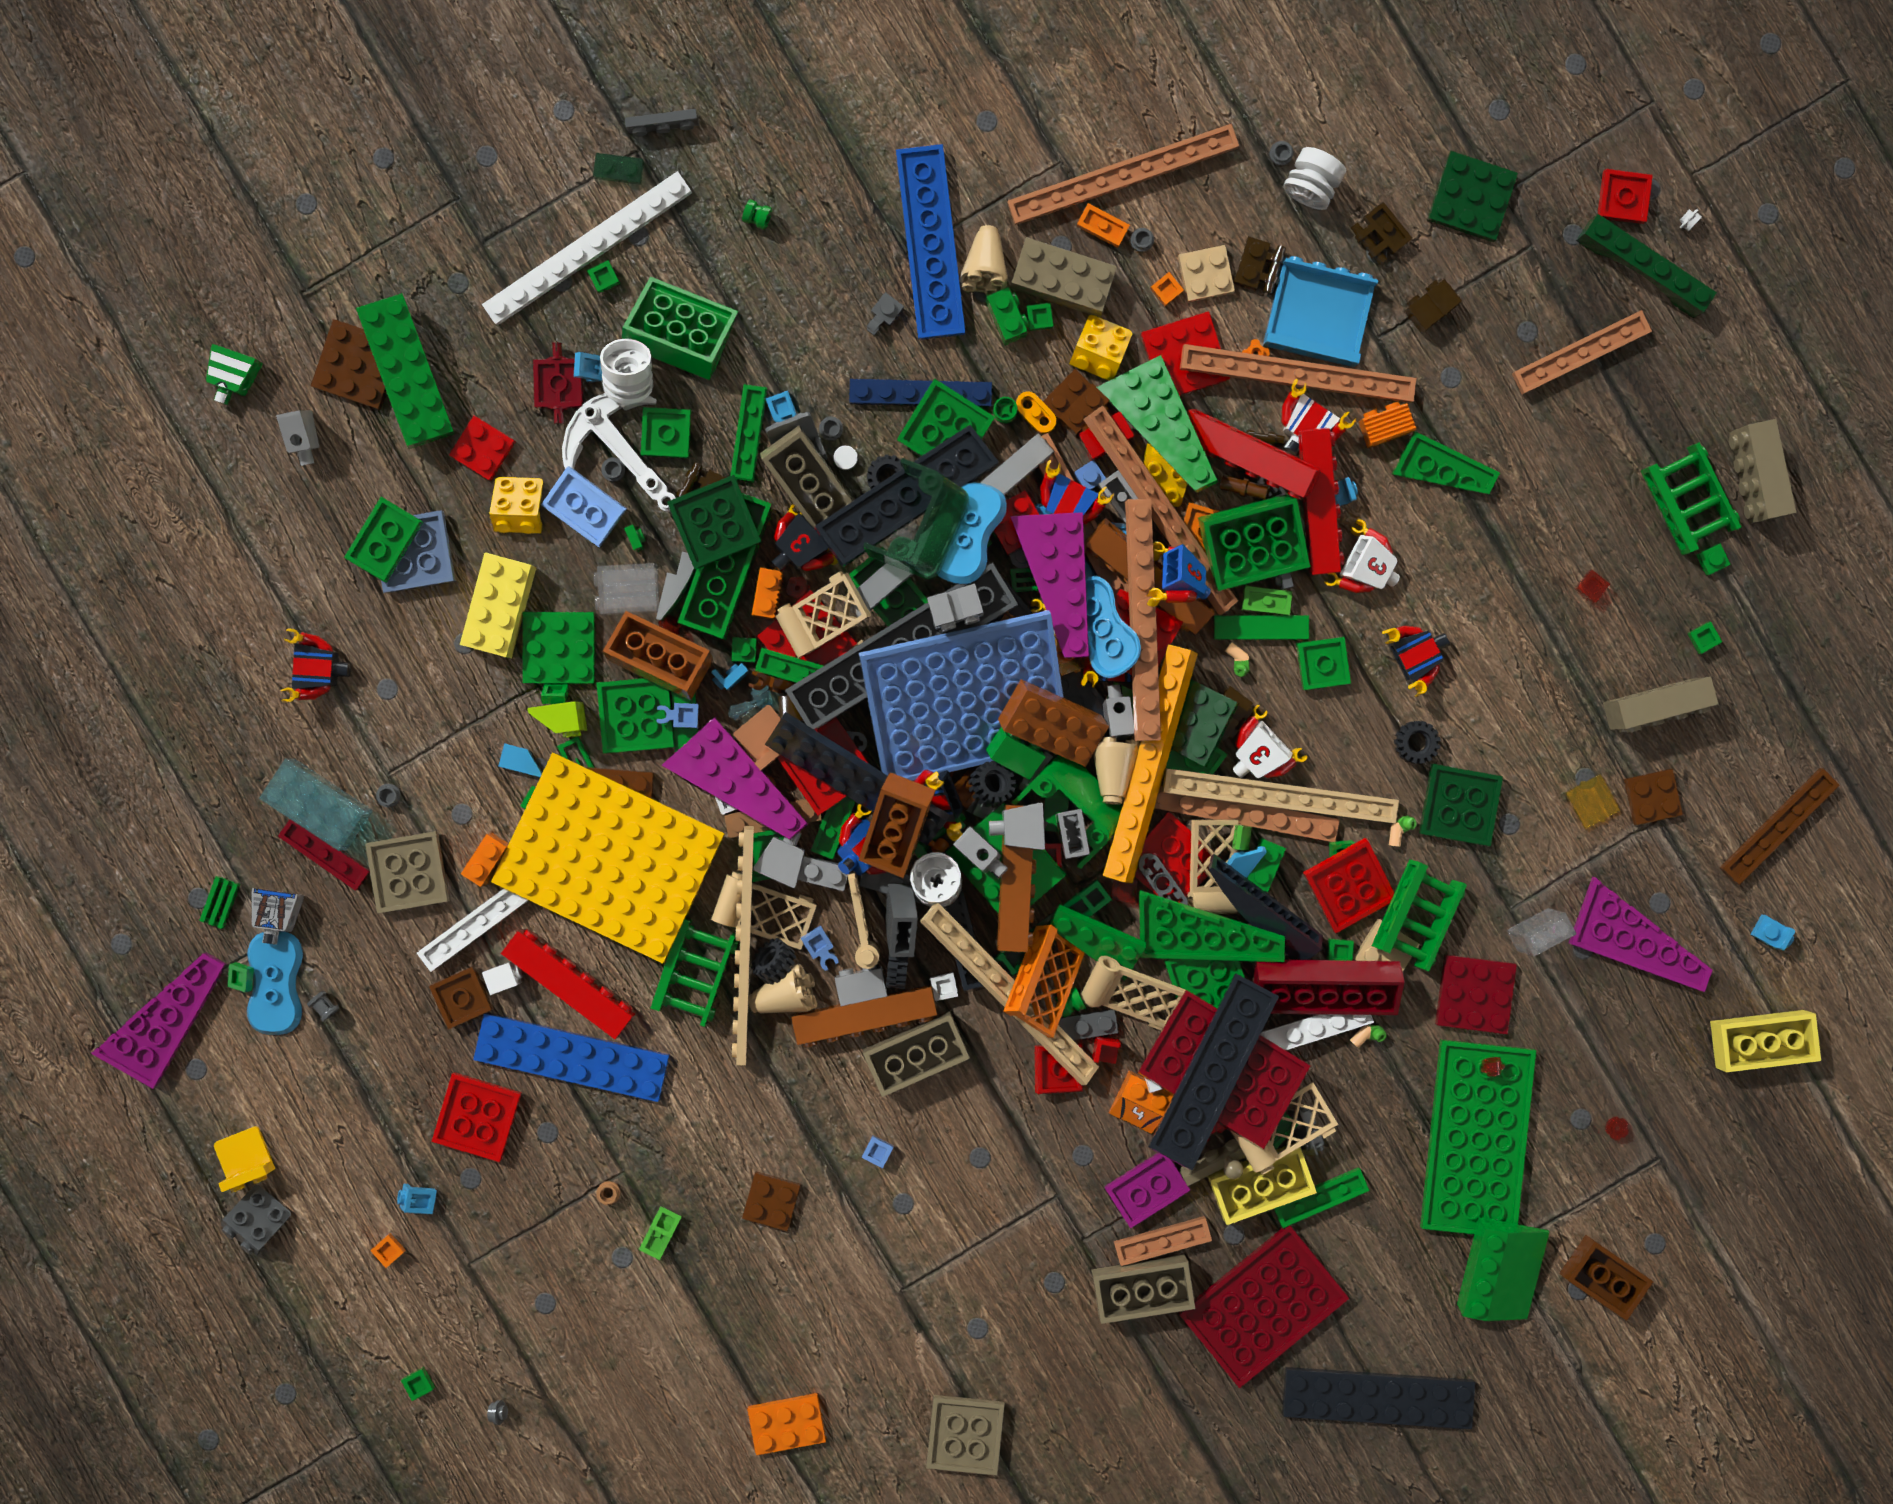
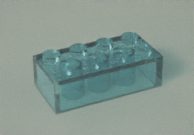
(315, 804)

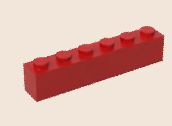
(1254, 455)
(1321, 507)
(568, 983)

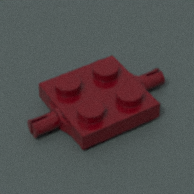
(556, 385)

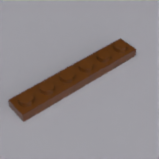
(1779, 826)

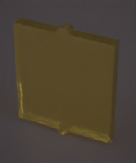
(1592, 801)

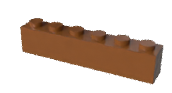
(1111, 546)
(1015, 898)
(873, 1014)

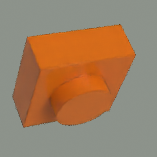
(1166, 289)
(388, 1250)

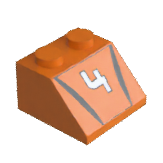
(1139, 1106)

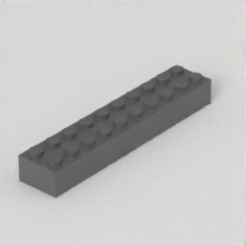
(841, 682)

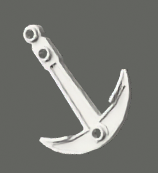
(582, 425)

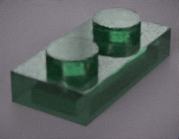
(618, 168)

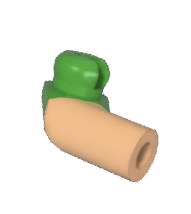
(1241, 659)
(1402, 825)
(1369, 1032)

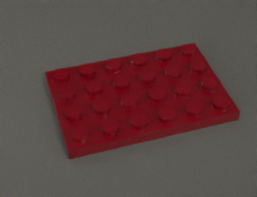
(1262, 1088)
(1264, 1305)

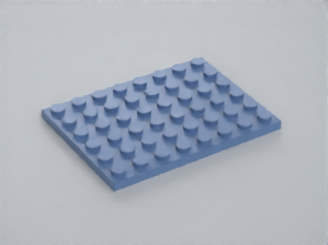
(943, 694)

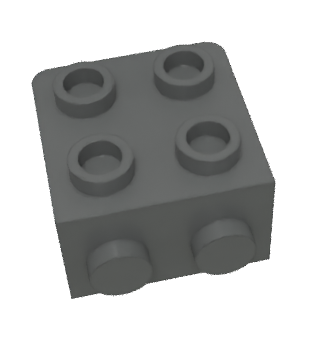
(805, 421)
(255, 1220)

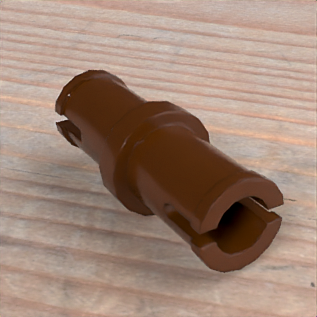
(1245, 487)

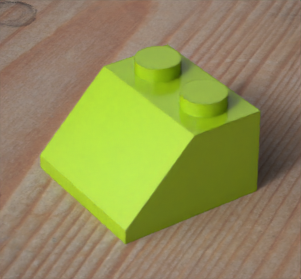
(562, 718)

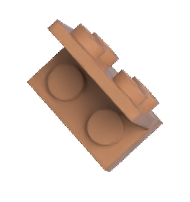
(756, 733)

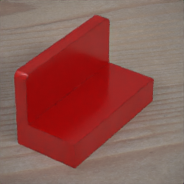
(1093, 446)

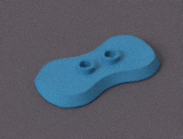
(969, 549)
(1111, 642)
(274, 1000)

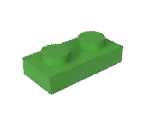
(1266, 600)

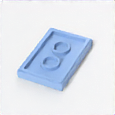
(583, 506)

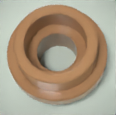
(603, 1198)

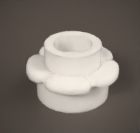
(1690, 219)

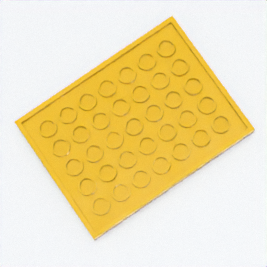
(608, 857)

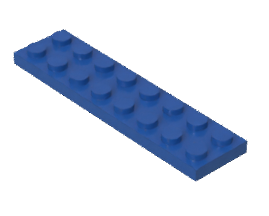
(930, 242)
(571, 1057)

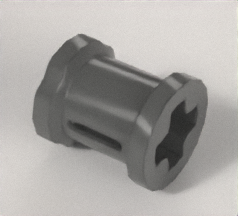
(323, 1006)

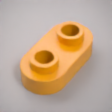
(1036, 412)

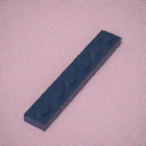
(912, 391)

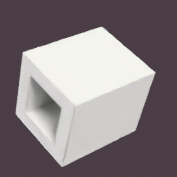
(502, 977)

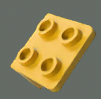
(1101, 347)
(1165, 476)
(516, 505)
(243, 1159)

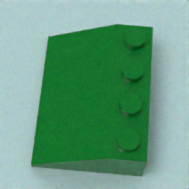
(680, 327)
(1254, 541)
(1047, 870)
(1501, 1271)

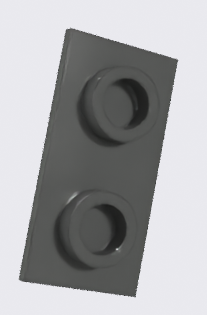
(1314, 1145)

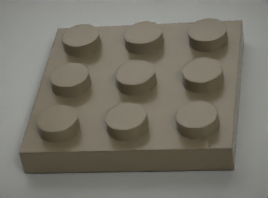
(407, 872)
(965, 1435)

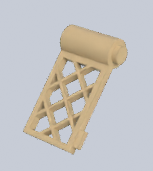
(801, 628)
(1209, 897)
(727, 907)
(868, 951)
(1104, 982)
(1263, 1159)

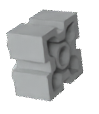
(955, 607)

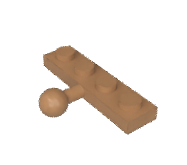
(737, 820)

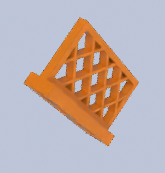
(1032, 972)

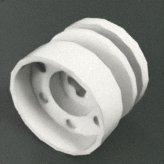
(1314, 178)
(626, 371)
(928, 869)

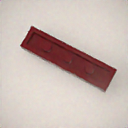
(334, 861)

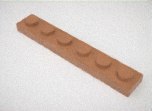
(1581, 352)

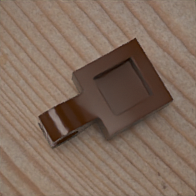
(775, 684)

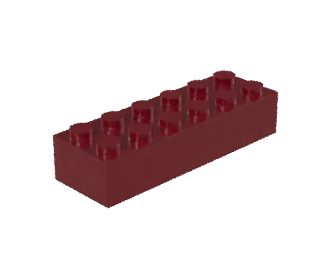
(1333, 986)

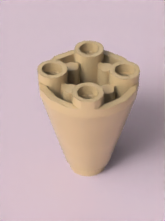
(985, 263)
(1114, 767)
(789, 995)

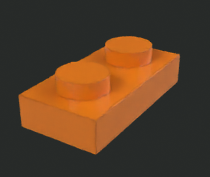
(1103, 225)

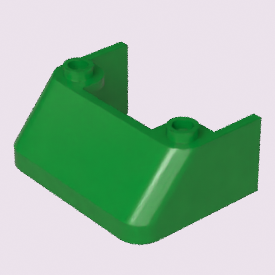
(1083, 790)

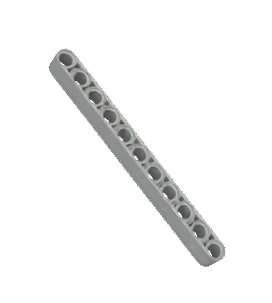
(1003, 478)

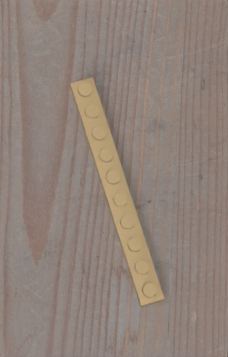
(1280, 795)
(742, 956)
(1000, 984)

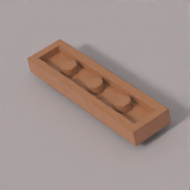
(1162, 1241)

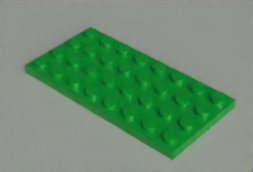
(1477, 1136)

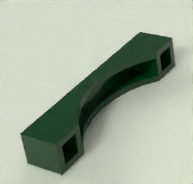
(1679, 286)
(1085, 902)

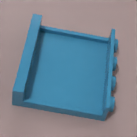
(1319, 311)

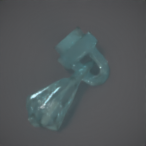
(740, 710)

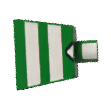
(230, 372)

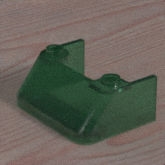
(937, 529)

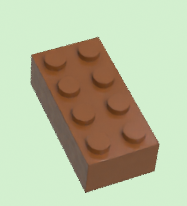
(658, 655)
(1053, 722)
(896, 824)

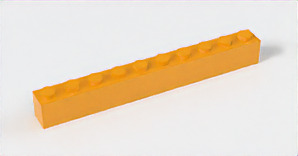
(1150, 768)

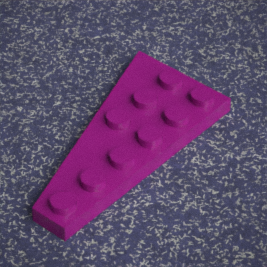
(1058, 565)
(725, 770)
(1625, 935)
(154, 1034)

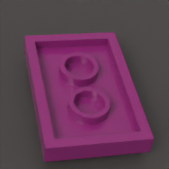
(1146, 1189)

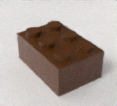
(1606, 1277)

